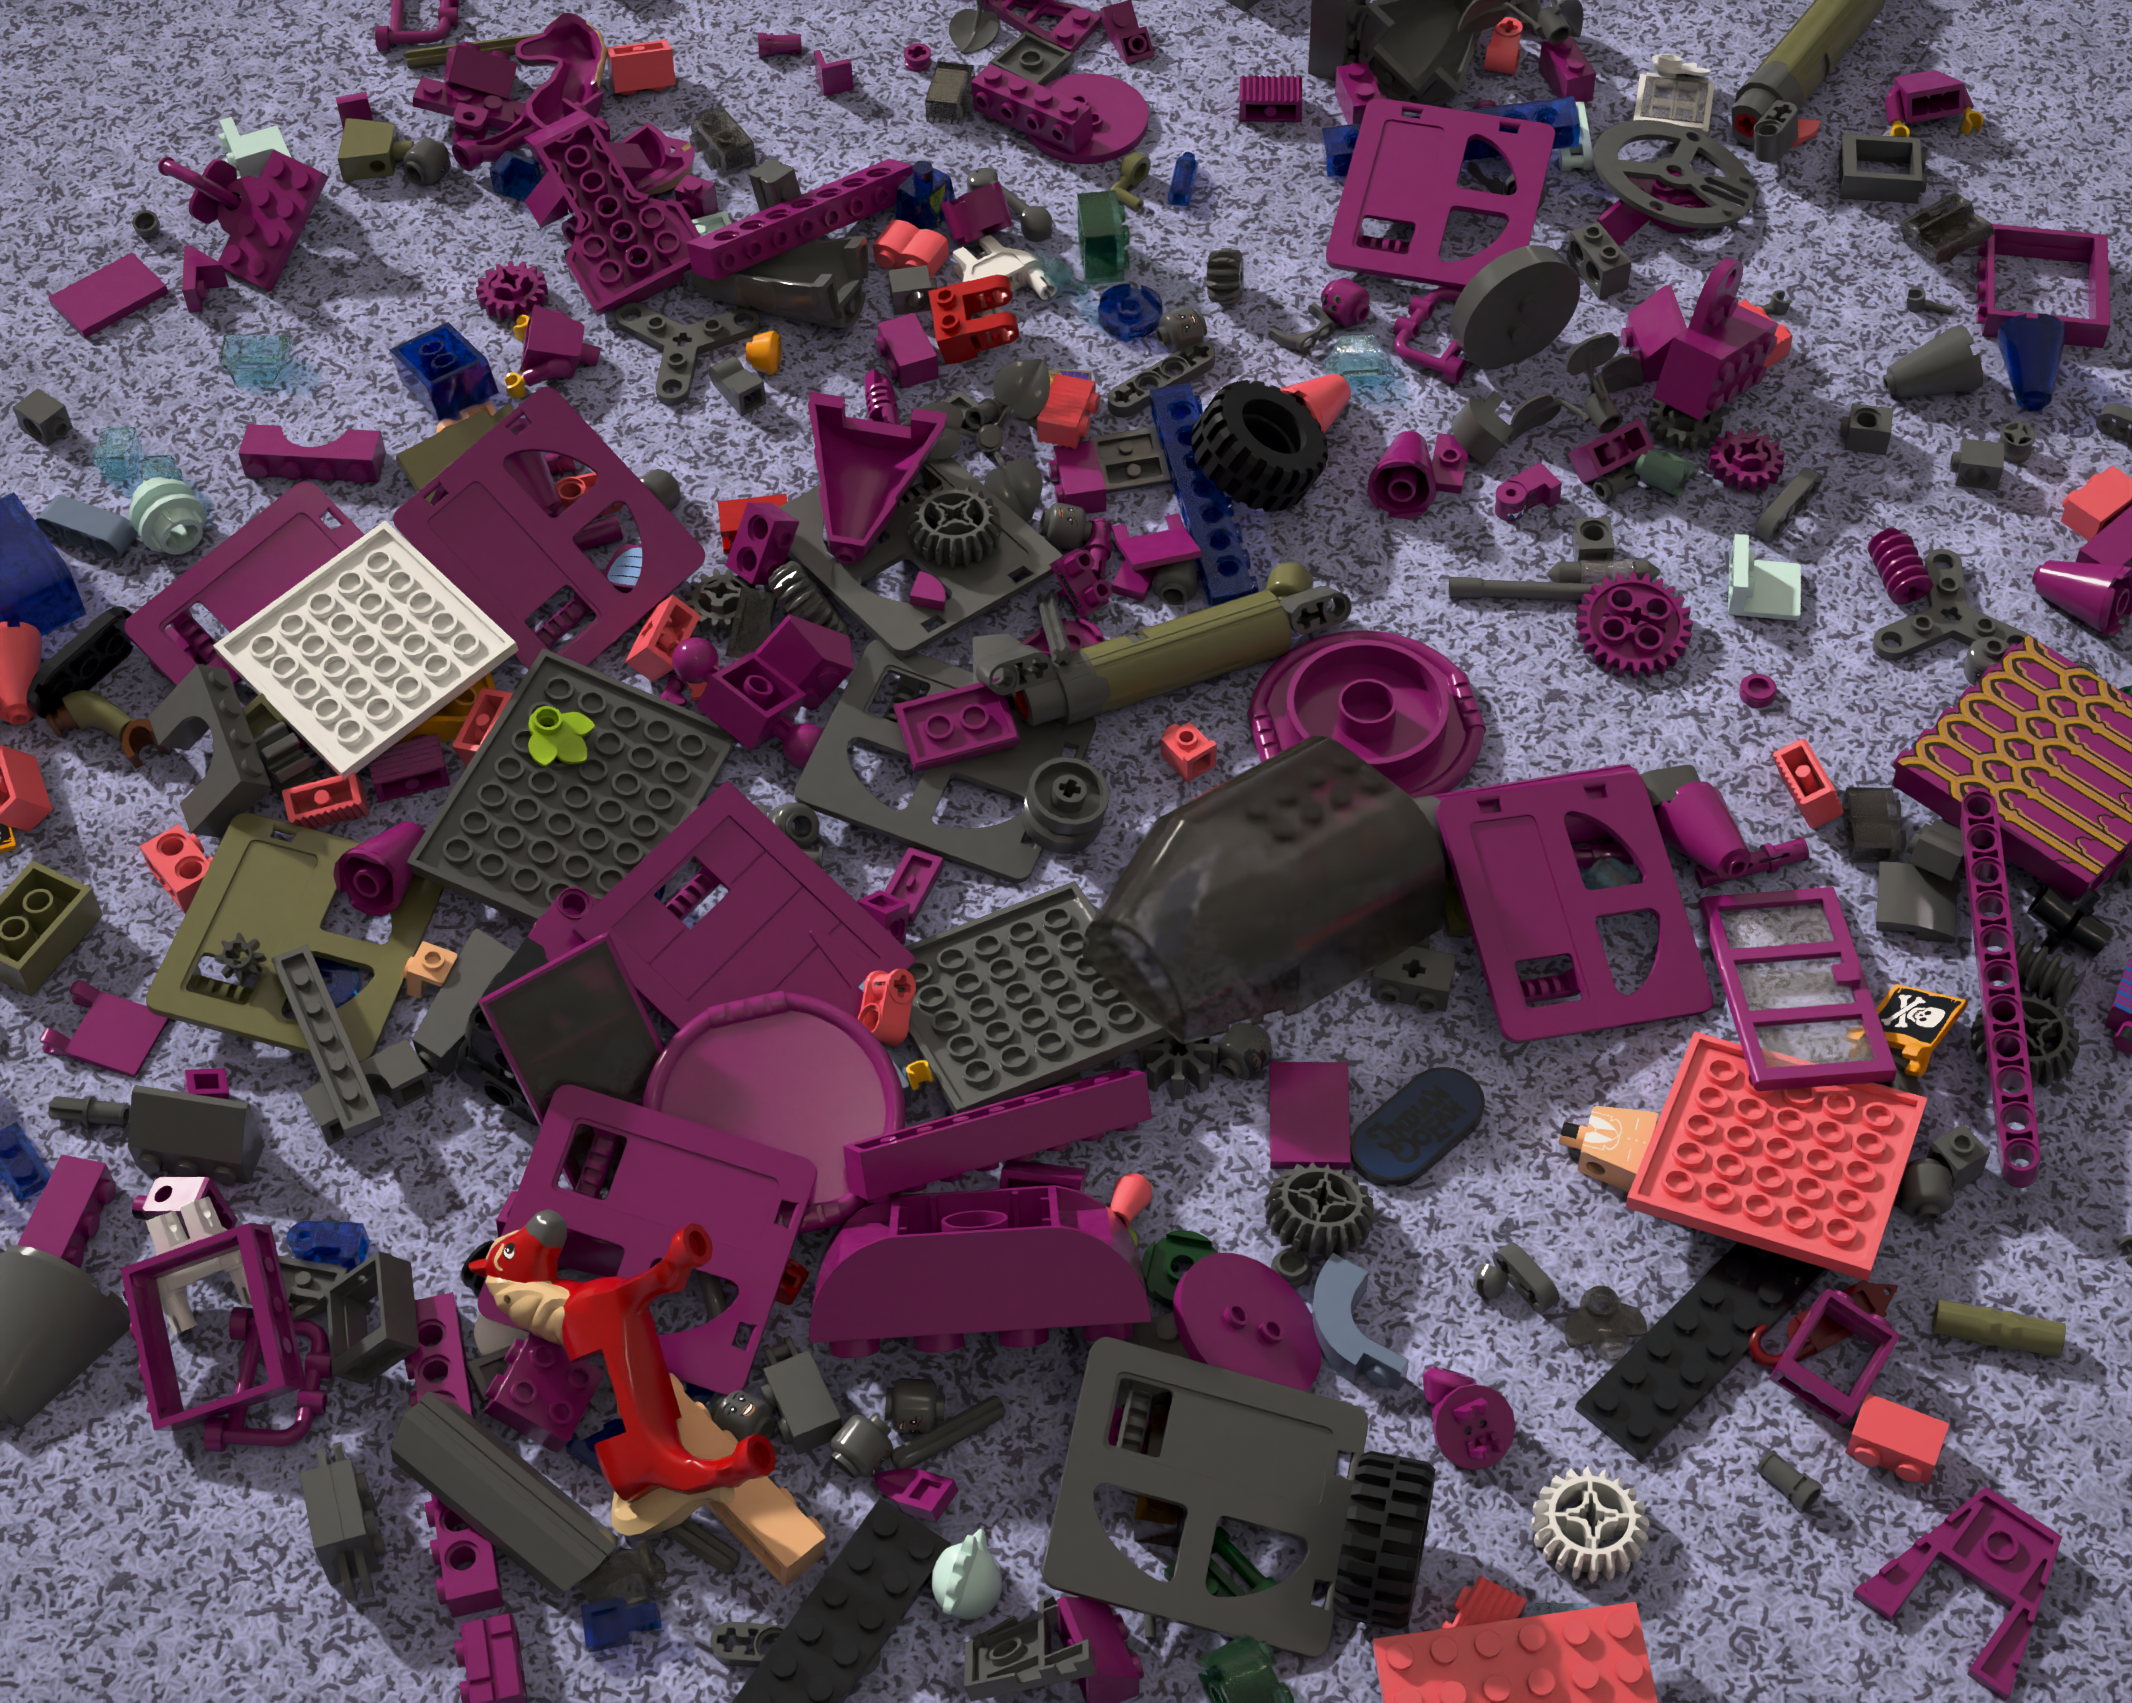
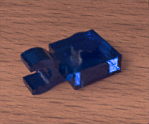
(610, 1622)

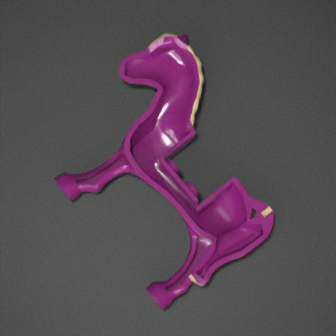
(574, 85)

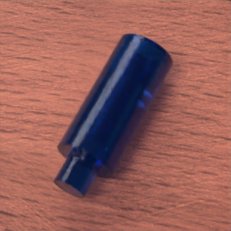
(1183, 180)

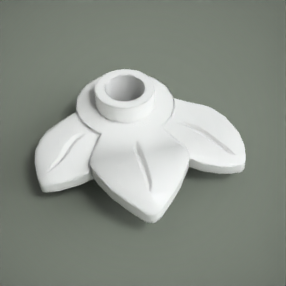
(1670, 65)

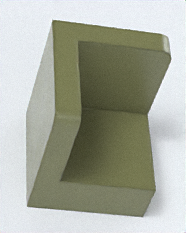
(262, 715)

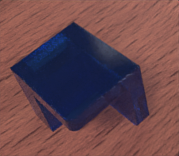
(515, 175)

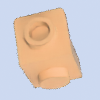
(428, 966)

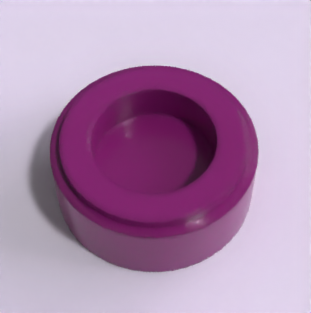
(1757, 690)

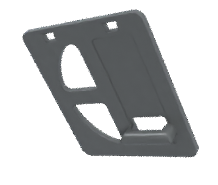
(971, 589)
(834, 789)
(1227, 1452)

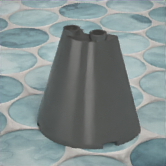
(49, 1329)

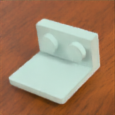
(1762, 586)

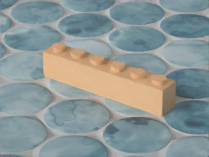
(761, 1513)

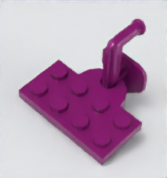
(261, 221)

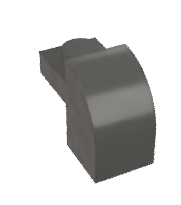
(1479, 428)

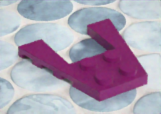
(1997, 1550)

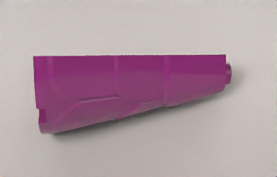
(865, 470)

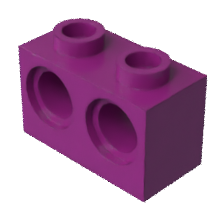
(761, 542)

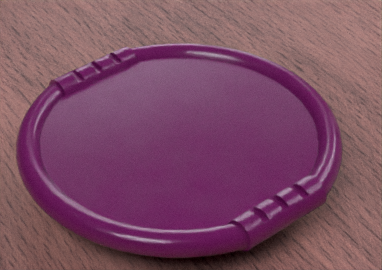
(1378, 697)
(787, 1078)

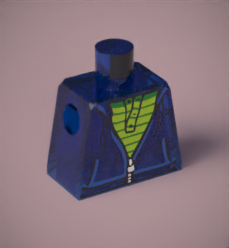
(921, 196)

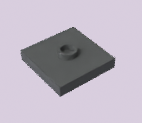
(1034, 59)

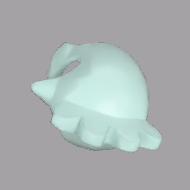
(967, 1579)

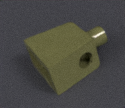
(370, 149)

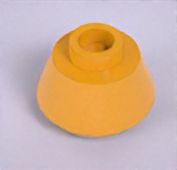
(765, 352)

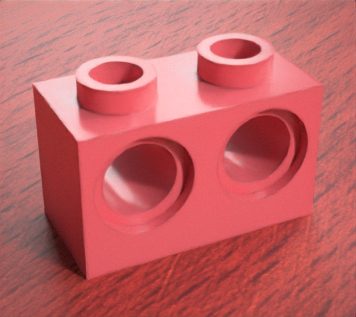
(177, 864)

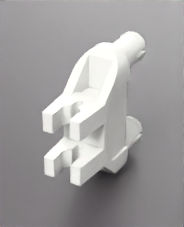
(1016, 264)
(168, 1235)

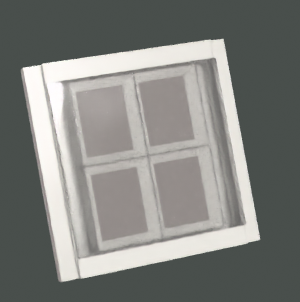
(1675, 101)

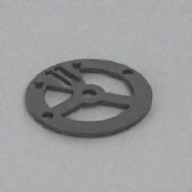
(1720, 214)

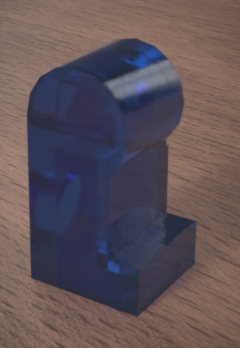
(329, 1242)

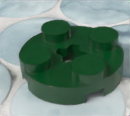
(1168, 1254)

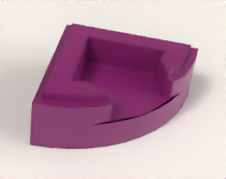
(928, 592)

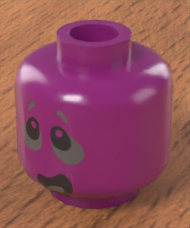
(1345, 302)

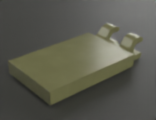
(435, 453)

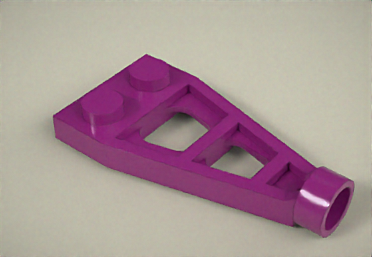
(1068, 34)

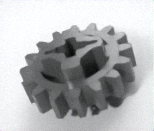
(1682, 428)
(716, 600)

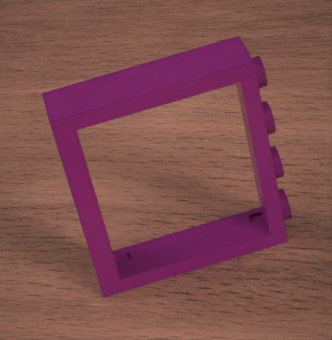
(2050, 245)
(270, 1312)

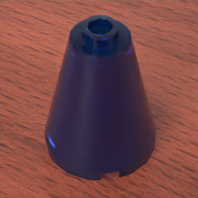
(2032, 357)

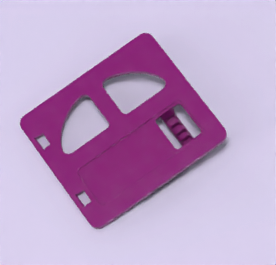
(1410, 175)
(517, 557)
(241, 579)
(1532, 905)
(665, 1180)

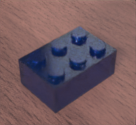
(444, 371)

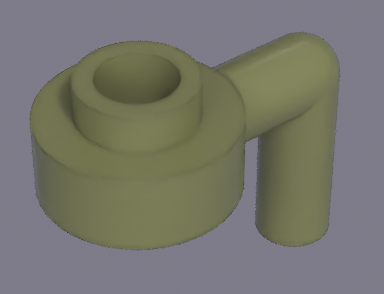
(1133, 170)

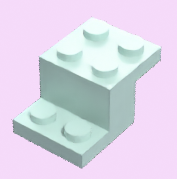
(250, 151)

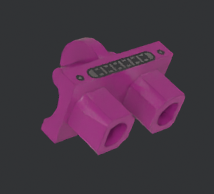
(1080, 582)

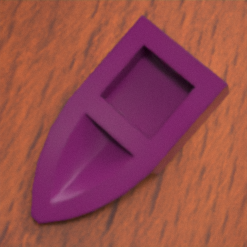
(918, 1491)

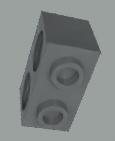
(1598, 260)

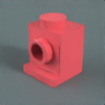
(1188, 750)

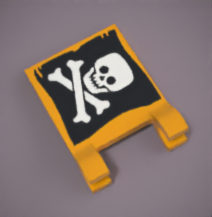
(1917, 1023)

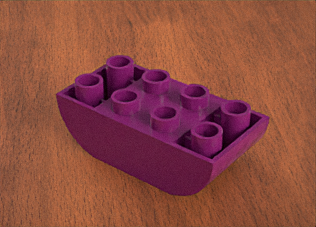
(975, 1266)

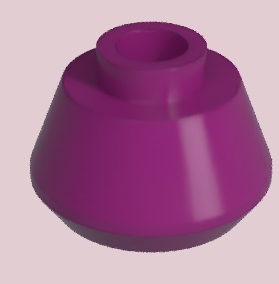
(1440, 1382)

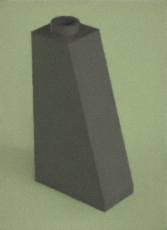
(445, 1022)

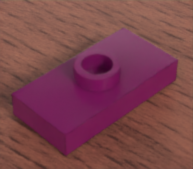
(1449, 464)
(1133, 583)

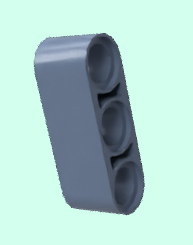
(86, 526)

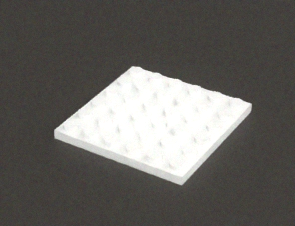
(365, 649)

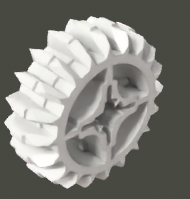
(1622, 1519)

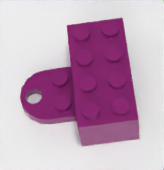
(1719, 350)

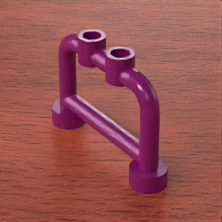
(385, 37)
(1408, 328)
(310, 1399)

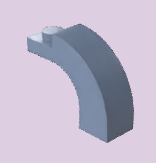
(1341, 1342)

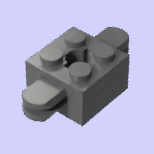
(343, 1522)

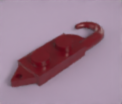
(1827, 1332)

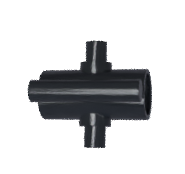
(2070, 920)

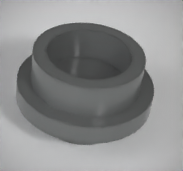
(1292, 1267)

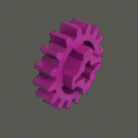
(511, 290)
(1746, 460)

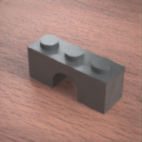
(391, 1072)

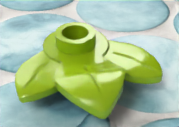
(562, 739)

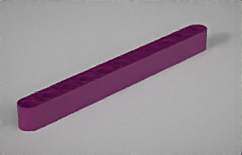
(1996, 999)

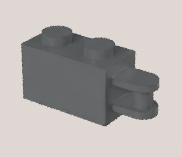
(799, 1396)

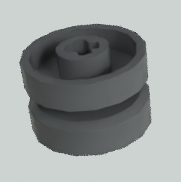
(1065, 805)

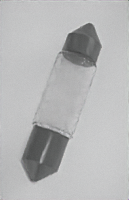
(1593, 570)

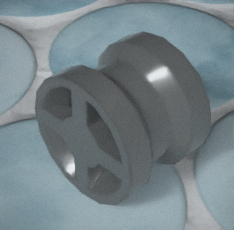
(2017, 441)

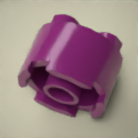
(977, 211)

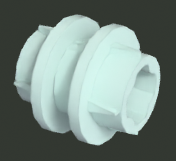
(167, 515)

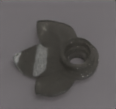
(1606, 1329)

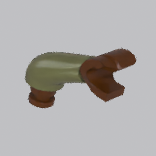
(91, 710)

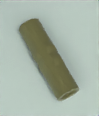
(1998, 1328)

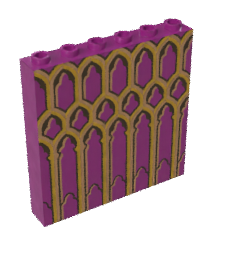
(2050, 753)

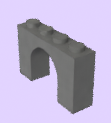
(236, 770)

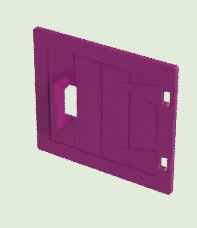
(772, 931)

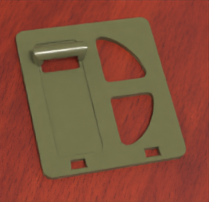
(282, 899)

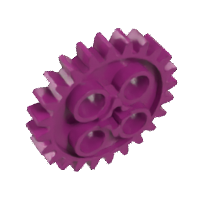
(1633, 625)

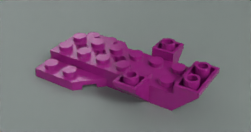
(597, 177)

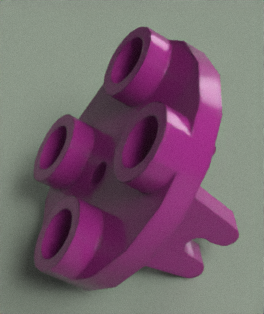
(1465, 1408)

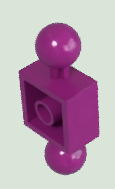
(748, 699)

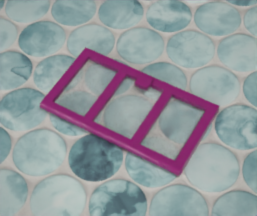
(1796, 989)

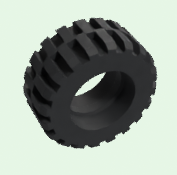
(1259, 446)
(1383, 1540)

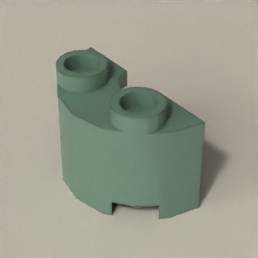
(1665, 471)

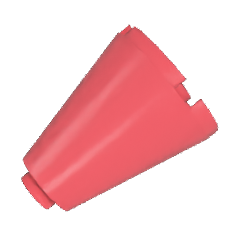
(1322, 396)
(18, 665)

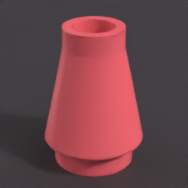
(1130, 1197)

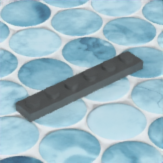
(328, 1042)

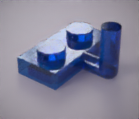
(20, 1163)

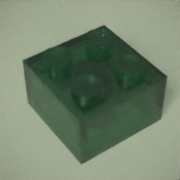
(1102, 237)

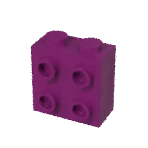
(542, 1391)

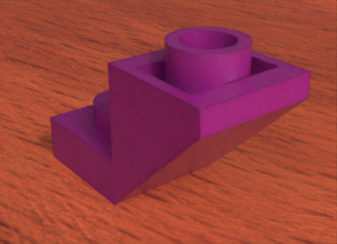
(1124, 33)

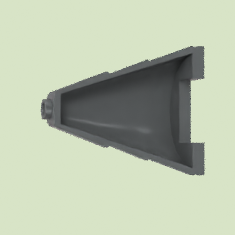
(1416, 48)
(808, 283)

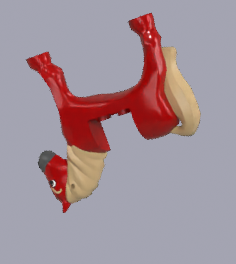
(616, 1320)

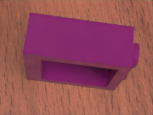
(1813, 1389)

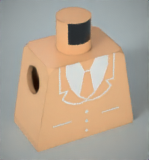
(1611, 1143)

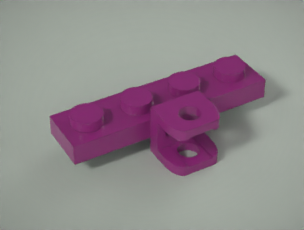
(470, 109)

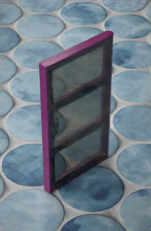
(576, 1027)

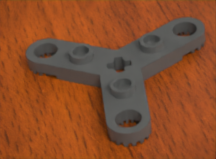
(677, 361)
(1944, 599)

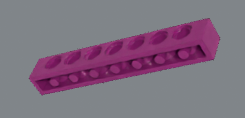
(797, 220)
(480, 1585)

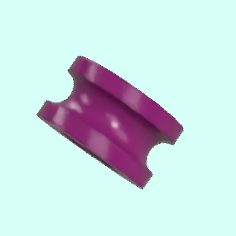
(917, 64)

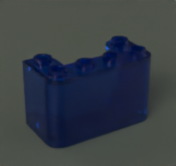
(32, 574)

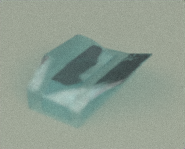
(255, 358)
(1360, 361)

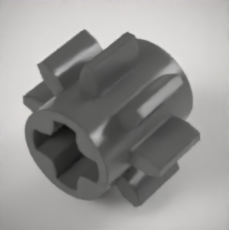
(248, 964)

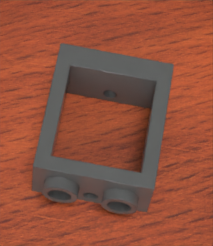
(1881, 186)
(353, 1351)

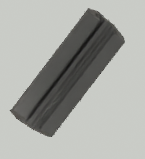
(500, 1494)

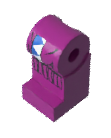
(1526, 491)

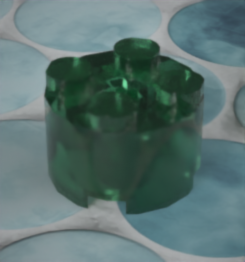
(1242, 1674)

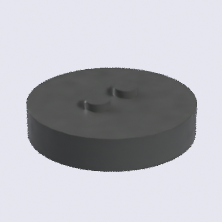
(1515, 306)

